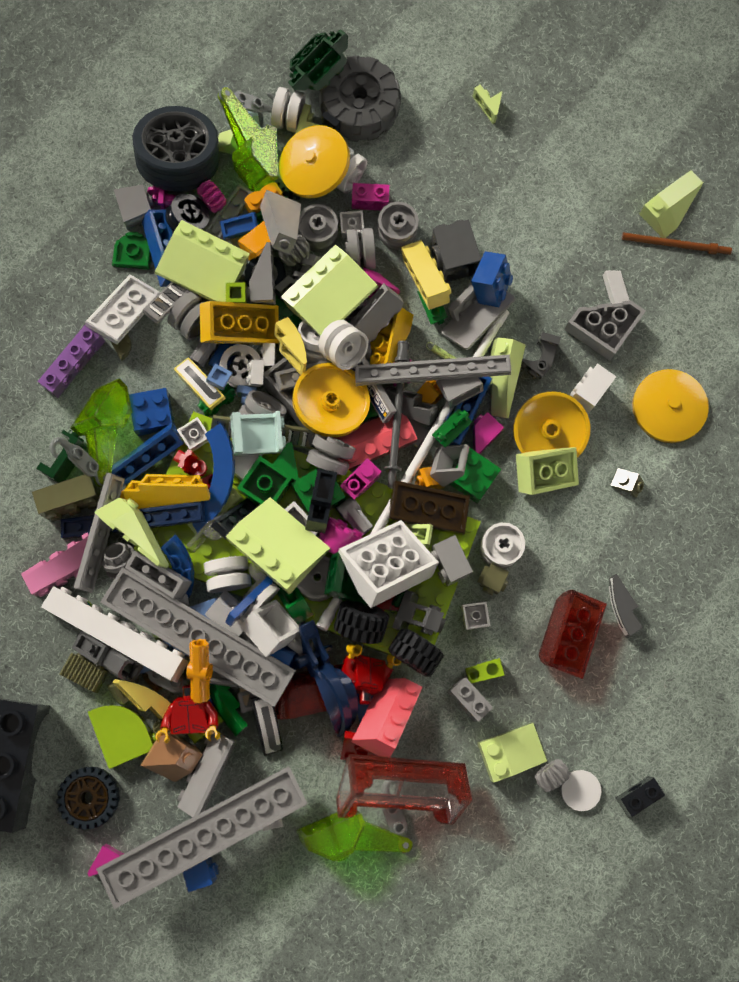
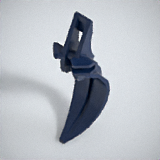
(334, 685)

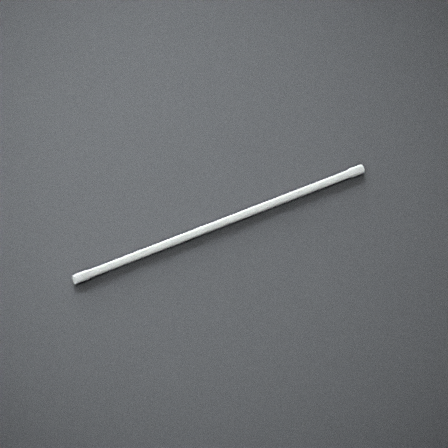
(329, 613)

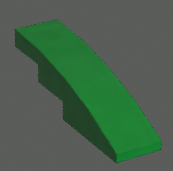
(226, 706)

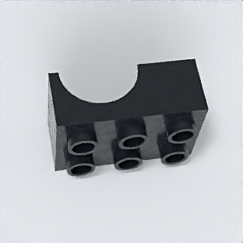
(17, 739)

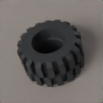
(361, 623)
(416, 652)

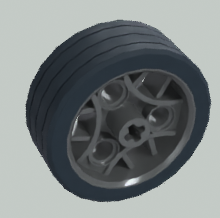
(176, 148)

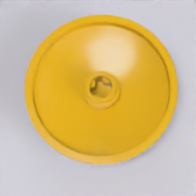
(314, 161)
(330, 400)
(670, 406)
(551, 422)

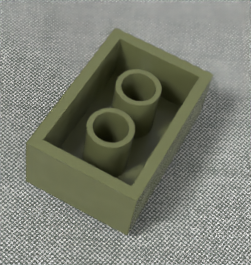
(67, 497)

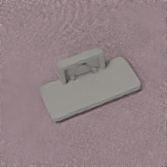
(472, 319)

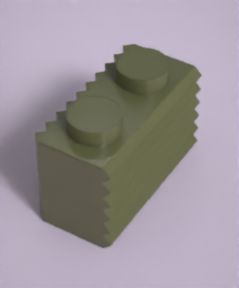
(84, 672)

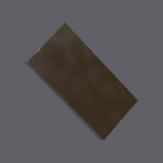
(428, 505)

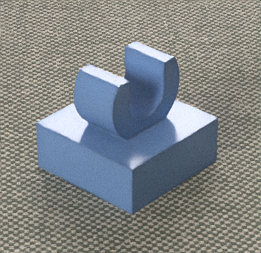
(219, 377)
(242, 391)

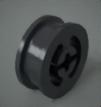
(192, 212)

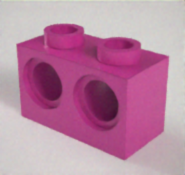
(370, 196)

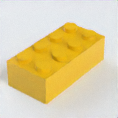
(238, 323)

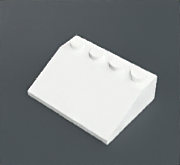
(387, 563)

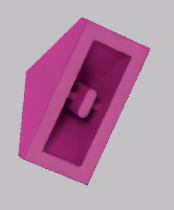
(104, 856)

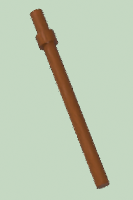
(711, 248)

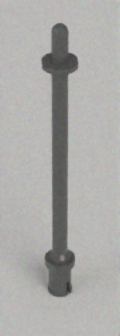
(402, 356)

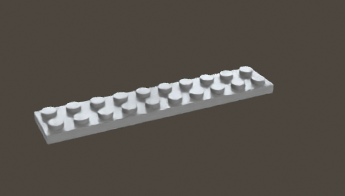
(181, 624)
(201, 837)

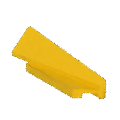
(165, 490)

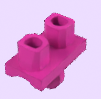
(164, 198)

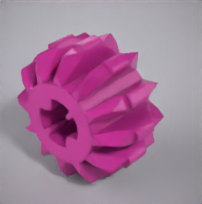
(211, 196)

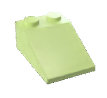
(547, 470)
(512, 752)

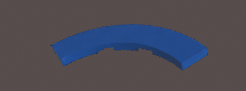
(222, 473)

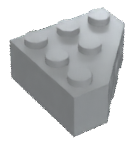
(605, 326)

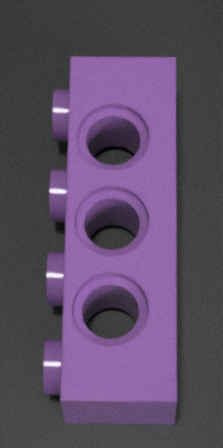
(71, 361)

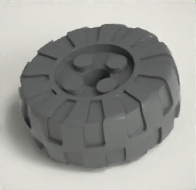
(362, 98)

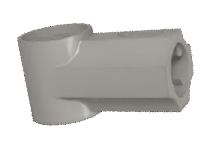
(203, 353)
(351, 512)

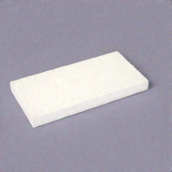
(121, 309)

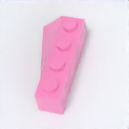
(57, 570)

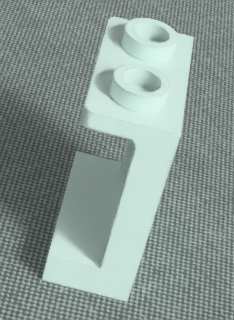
(257, 433)

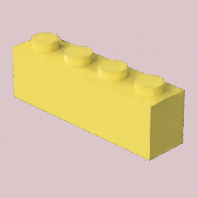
(426, 274)

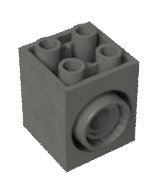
(455, 250)

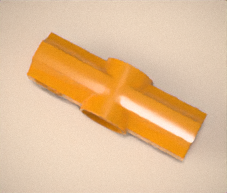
(199, 671)

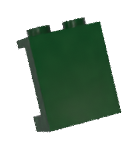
(62, 465)
(340, 583)

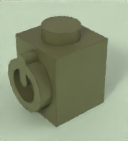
(493, 579)

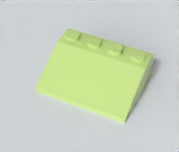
(201, 262)
(329, 290)
(278, 544)

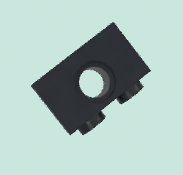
(640, 796)

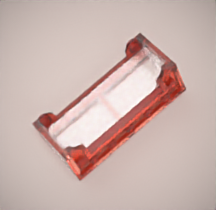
(404, 785)

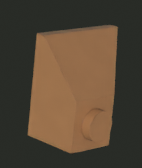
(172, 759)

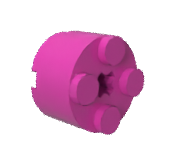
(339, 535)

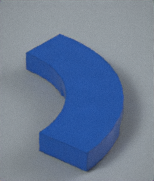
(179, 560)

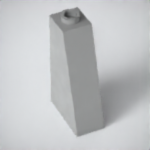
(281, 220)

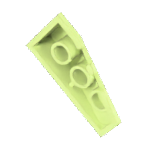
(669, 206)
(503, 387)
(128, 519)

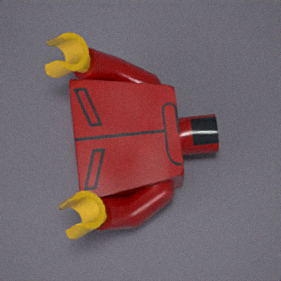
(367, 673)
(189, 717)

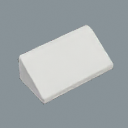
(615, 286)

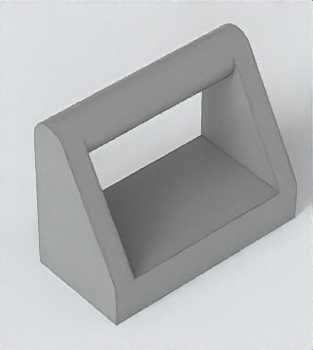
(443, 462)

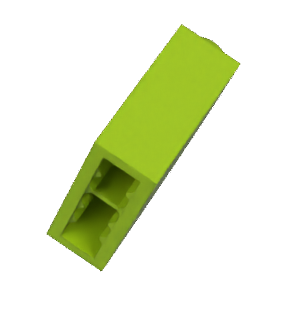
(121, 734)

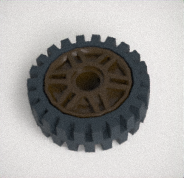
(72, 802)

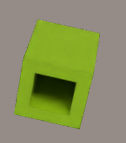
(236, 292)

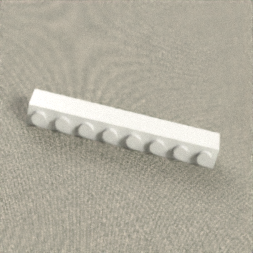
(115, 634)

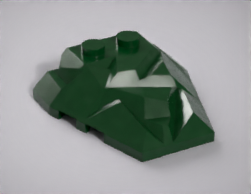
(318, 61)

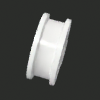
(243, 352)

